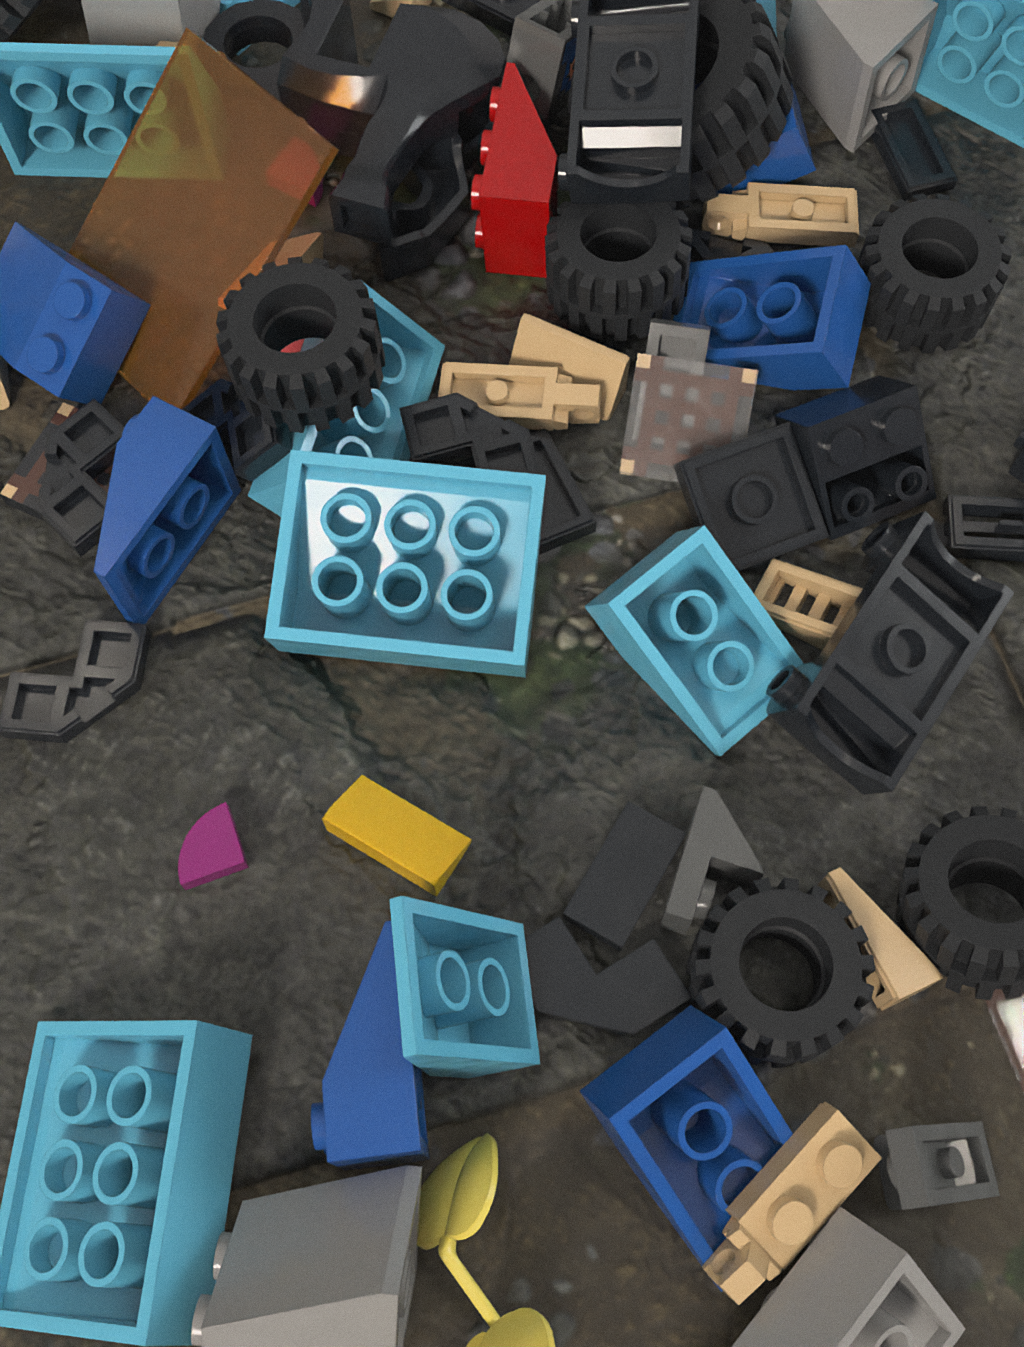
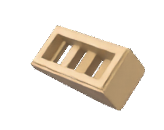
(825, 589)
(898, 962)

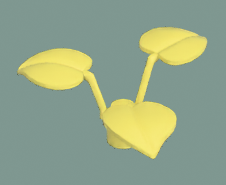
(453, 1209)

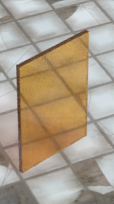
(196, 207)

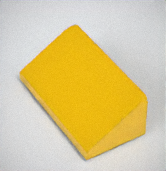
(396, 834)

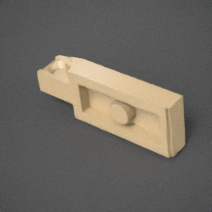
(785, 214)
(524, 394)
(790, 1201)

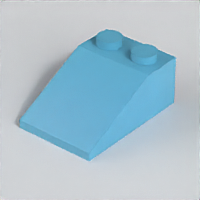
(696, 636)
(462, 990)

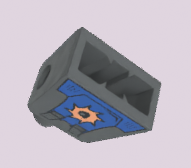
(545, 54)

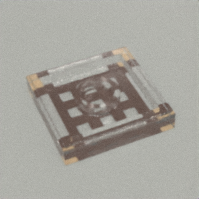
(683, 411)

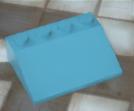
(978, 63)
(73, 104)
(406, 563)
(120, 1178)

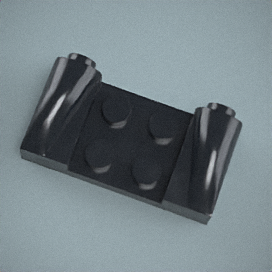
(631, 101)
(890, 658)

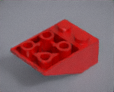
(517, 184)

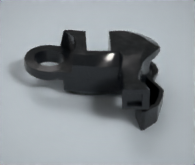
(401, 119)

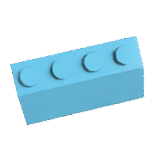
(378, 429)

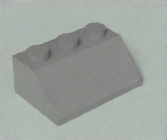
(853, 1293)

